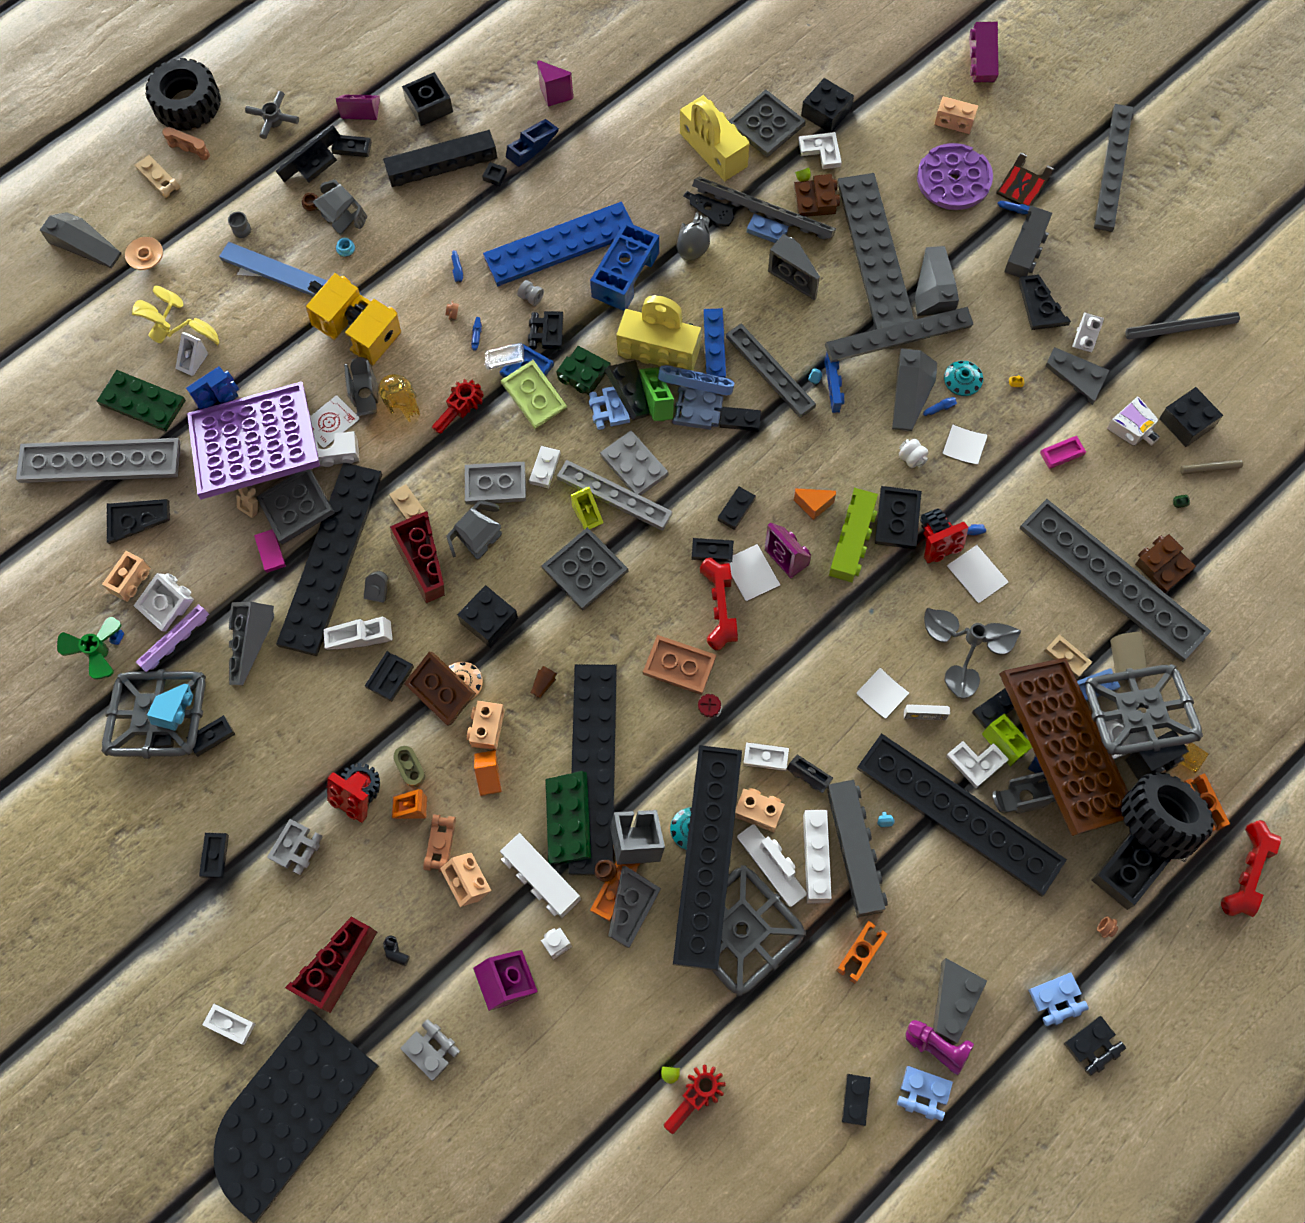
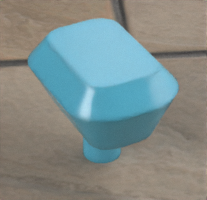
(815, 376)
(885, 820)

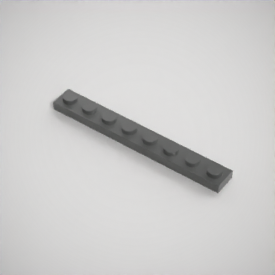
(1113, 168)
(771, 211)
(898, 334)

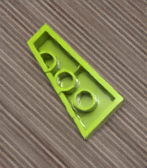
(853, 535)

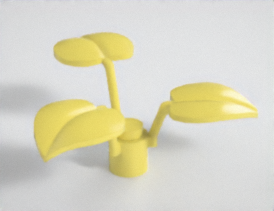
(162, 328)

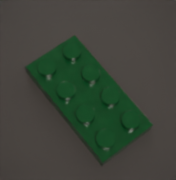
(141, 400)
(567, 818)

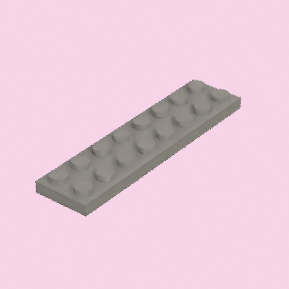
(98, 460)

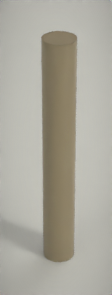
(1211, 466)

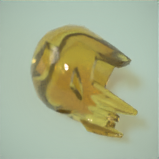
(398, 389)

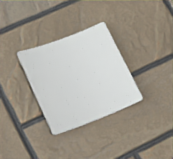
(965, 445)
(882, 693)

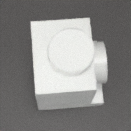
(556, 942)

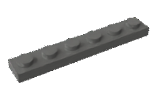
(771, 370)

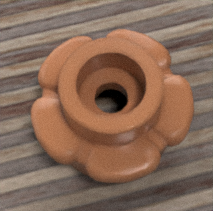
(451, 310)
(1107, 927)

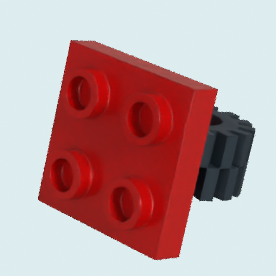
(942, 536)
(353, 790)

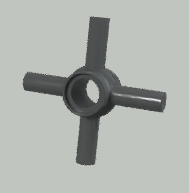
(272, 115)

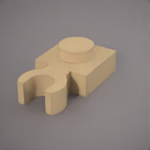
(247, 502)

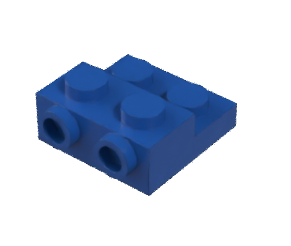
(213, 388)

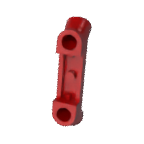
(721, 577)
(1264, 846)

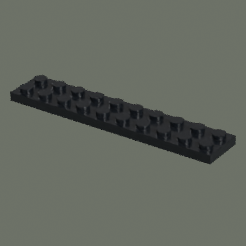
(329, 560)
(595, 754)
(962, 815)
(707, 858)

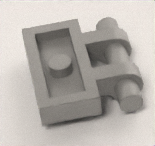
(289, 843)
(425, 1055)

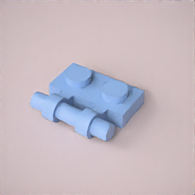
(615, 411)
(1055, 992)
(928, 1087)

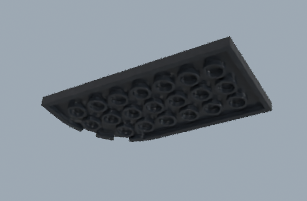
(286, 1112)

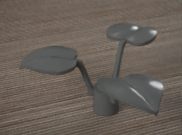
(999, 639)

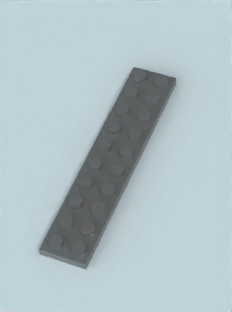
(875, 250)
(1115, 580)

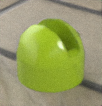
(803, 175)
(670, 1075)

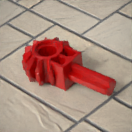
(458, 404)
(694, 1098)

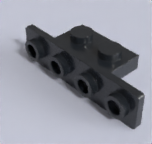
(311, 159)

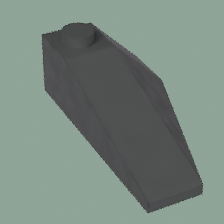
(79, 238)
(936, 284)
(913, 385)
(250, 627)

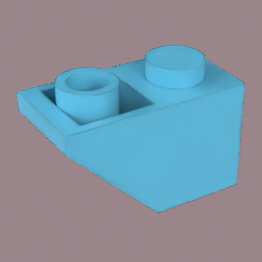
(169, 707)

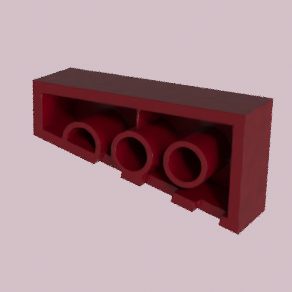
(417, 548)
(334, 965)

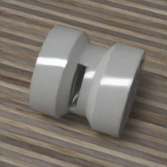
(530, 292)

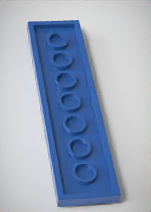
(556, 244)

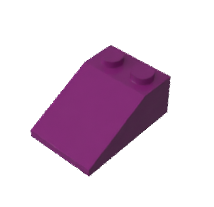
(786, 550)

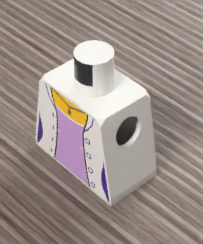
(1135, 423)

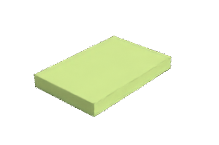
(533, 394)

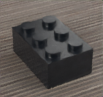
(1129, 872)

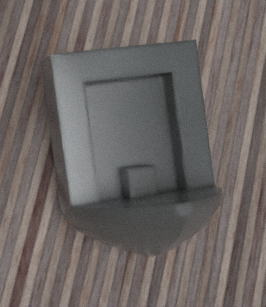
(376, 586)

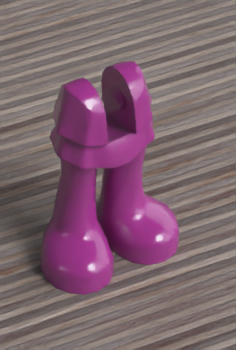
(925, 1038)

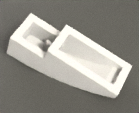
(358, 633)

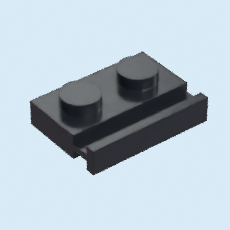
(389, 676)

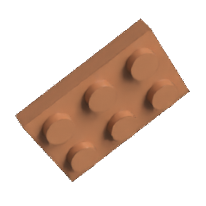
(679, 664)

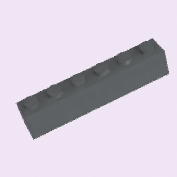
(856, 849)

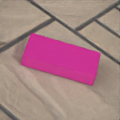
(1062, 452)
(269, 551)

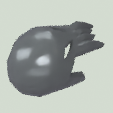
(693, 239)

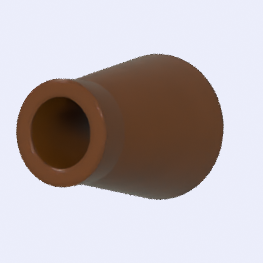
(544, 679)

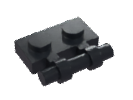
(552, 330)
(1089, 1040)

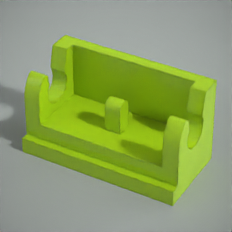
(1007, 739)

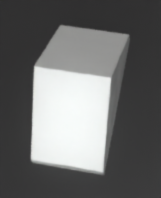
(190, 354)

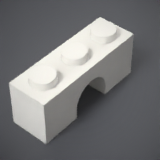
(342, 451)

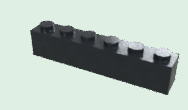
(440, 158)

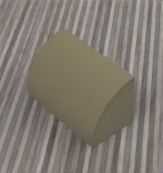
(1128, 652)

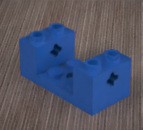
(615, 280)

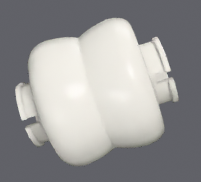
(913, 453)

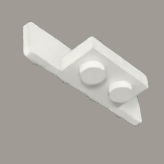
(773, 864)

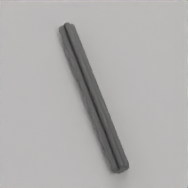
(1182, 325)

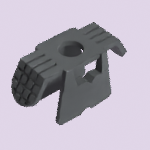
(334, 207)
(362, 378)
(476, 530)
(1010, 801)

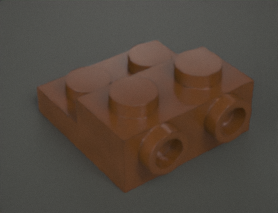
(817, 196)
(1164, 563)

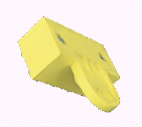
(714, 137)
(659, 335)

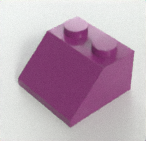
(504, 979)

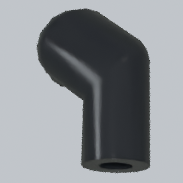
(392, 951)

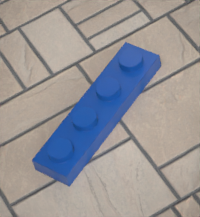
(714, 342)

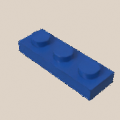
(834, 384)

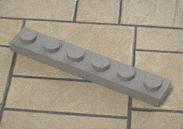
(615, 495)

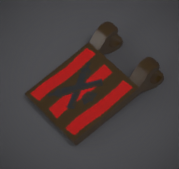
(1023, 185)

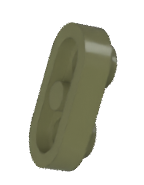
(409, 767)

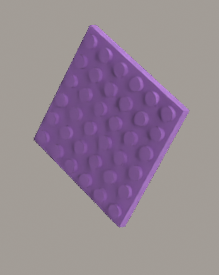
(252, 440)

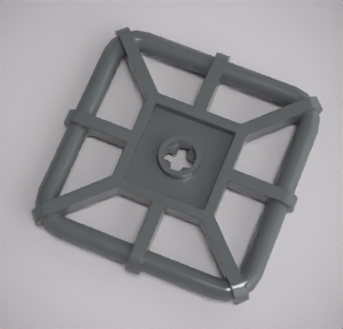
(139, 721)
(1136, 721)
(756, 930)

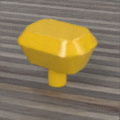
(1016, 381)

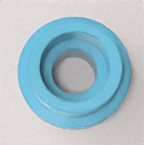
(345, 243)

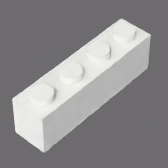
(817, 856)
(540, 875)

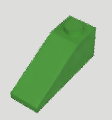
(657, 395)

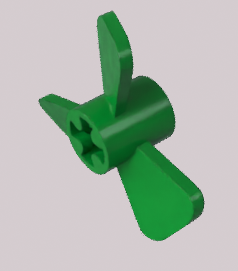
(98, 666)

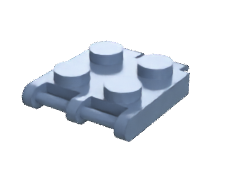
(698, 409)

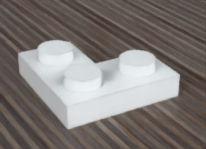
(822, 144)
(975, 767)

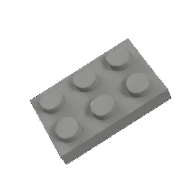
(634, 463)
(495, 482)

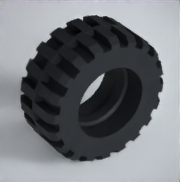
(177, 77)
(1167, 815)

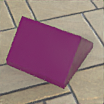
(555, 83)
(358, 106)

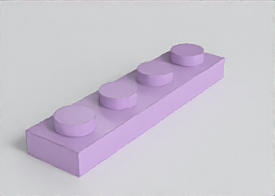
(167, 643)

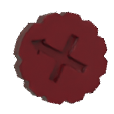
(709, 706)

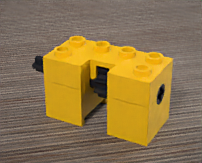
(340, 304)

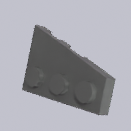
(1078, 372)
(631, 906)

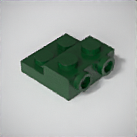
(582, 370)

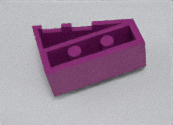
(984, 52)

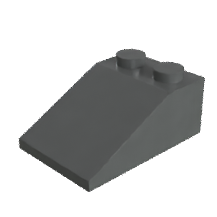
(793, 266)

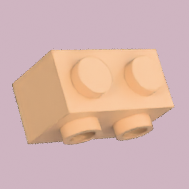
(956, 115)
(126, 576)
(486, 725)
(759, 809)
(465, 879)

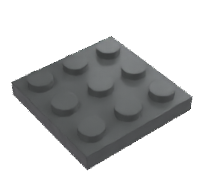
(767, 123)
(295, 505)
(585, 568)

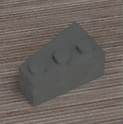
(1028, 242)
(956, 1000)

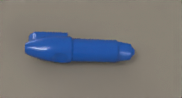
(1021, 209)
(457, 271)
(477, 327)
(944, 404)
(976, 529)

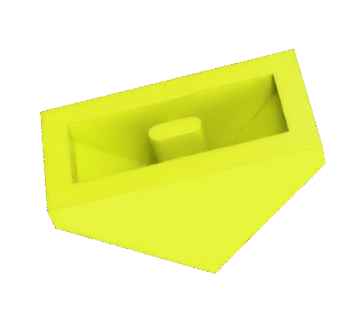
(586, 508)

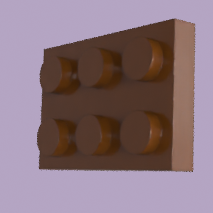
(440, 688)

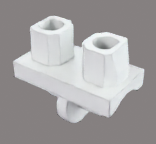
(1088, 332)

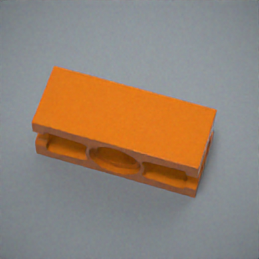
(1208, 794)
(871, 950)

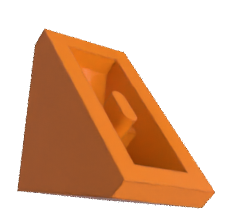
(814, 501)
(487, 772)
(410, 805)

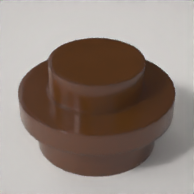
(307, 202)
(605, 870)

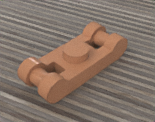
(186, 142)
(439, 842)

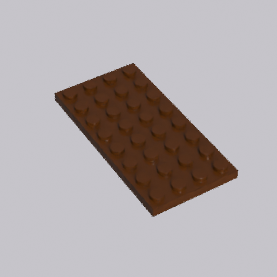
(1067, 744)

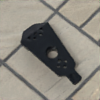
(719, 213)

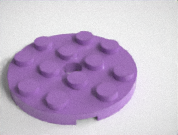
(946, 192)

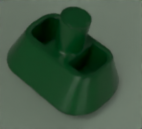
(1181, 501)

